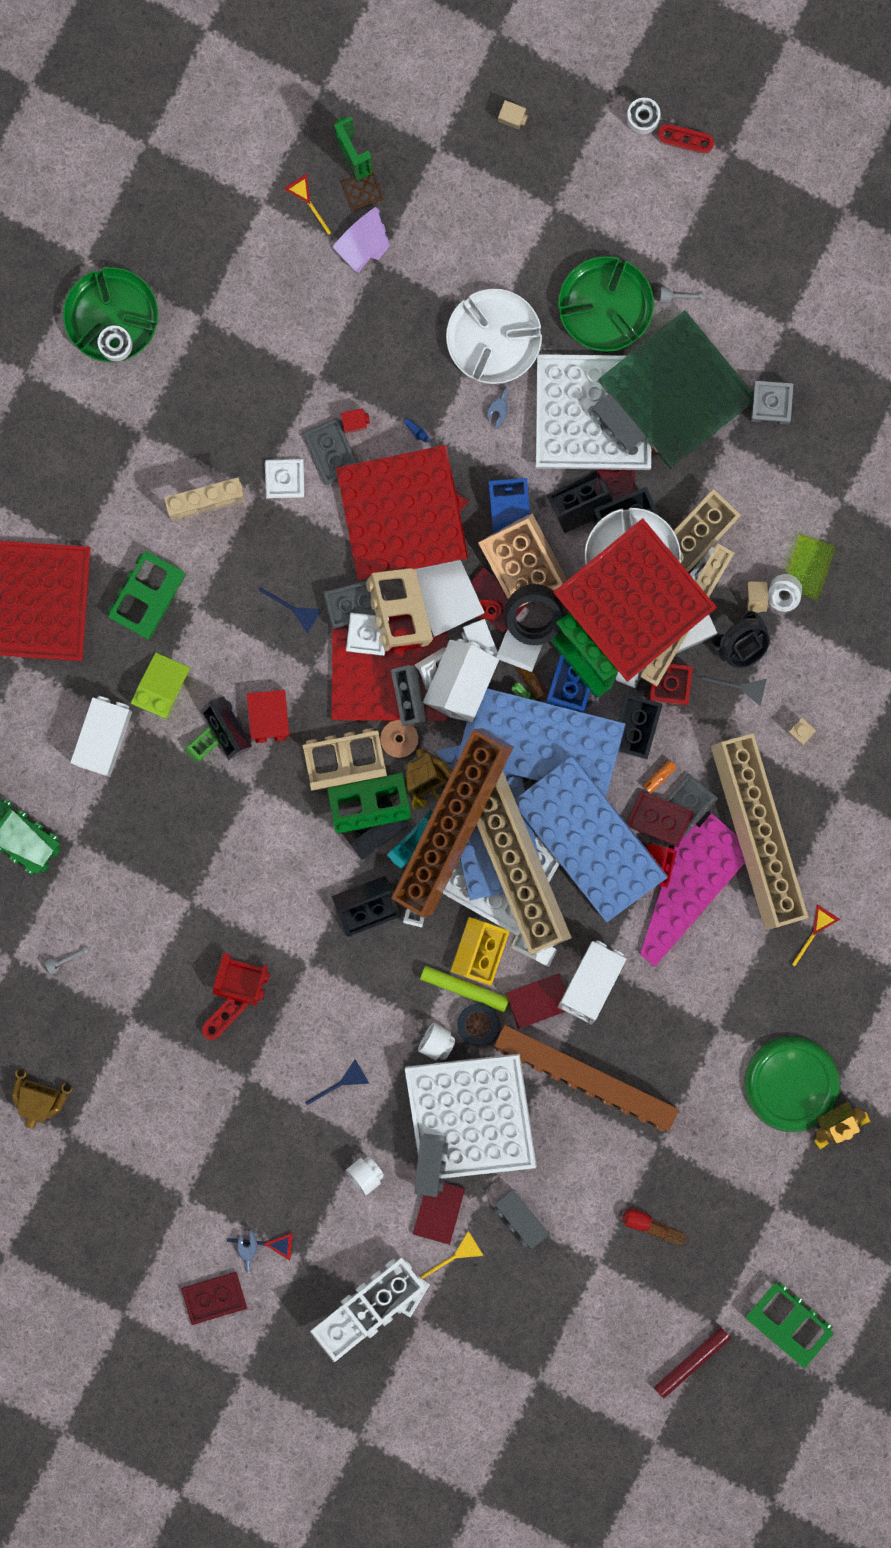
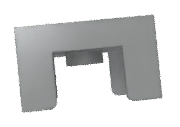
(772, 402)

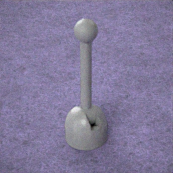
(666, 295)
(54, 965)

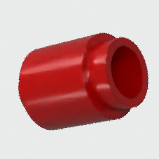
(637, 1219)

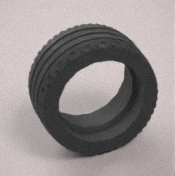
(539, 635)

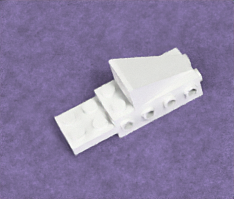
(365, 1311)

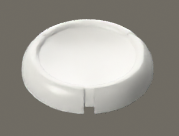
(494, 336)
(620, 521)

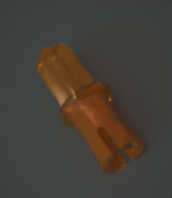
(533, 682)
(666, 1234)

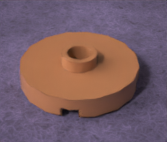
(395, 748)

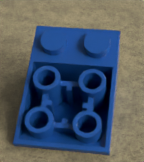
(508, 501)

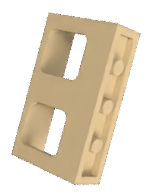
(204, 499)
(411, 605)
(346, 770)

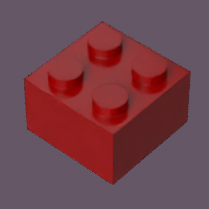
(674, 686)

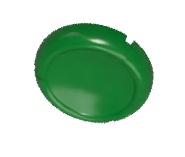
(108, 300)
(606, 304)
(791, 1083)

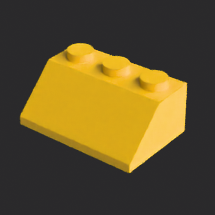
(480, 951)

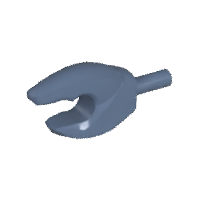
(500, 406)
(247, 1252)

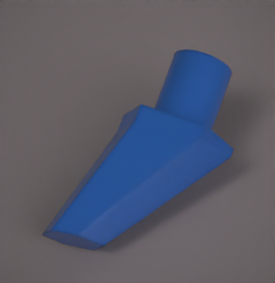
(418, 432)

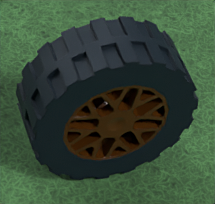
(478, 1024)

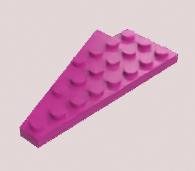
(701, 869)

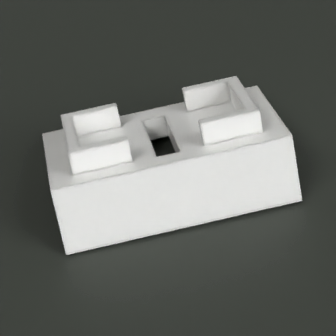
(428, 668)

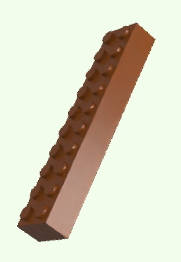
(452, 822)
(586, 1077)

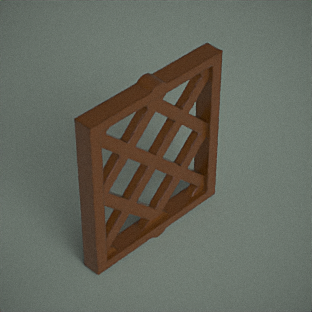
(348, 195)

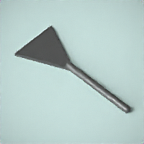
(753, 689)

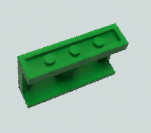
(361, 164)
(157, 601)
(584, 656)
(367, 792)
(782, 1333)

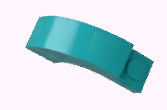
(404, 850)

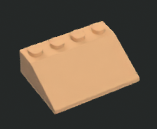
(522, 557)

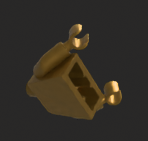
(36, 1100)

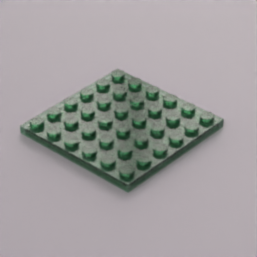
(677, 389)

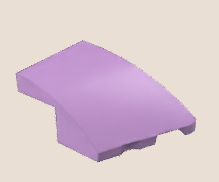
(363, 241)

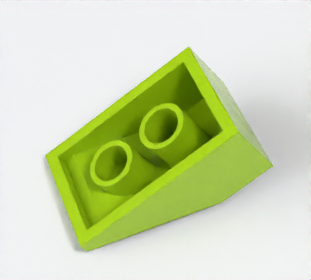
(160, 686)

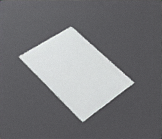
(448, 596)

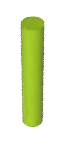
(464, 988)

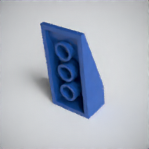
(567, 688)

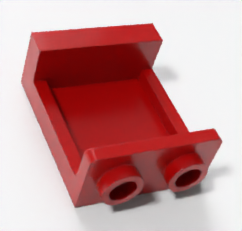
(268, 716)
(240, 981)

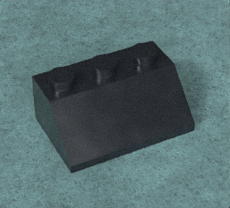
(638, 499)
(576, 502)
(641, 722)
(226, 727)
(370, 839)
(366, 906)

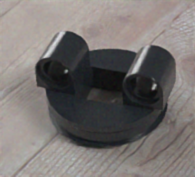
(726, 643)

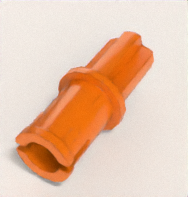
(659, 776)

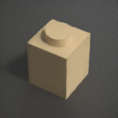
(512, 115)
(757, 596)
(801, 731)

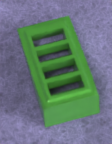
(193, 754)

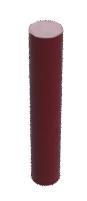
(692, 1362)

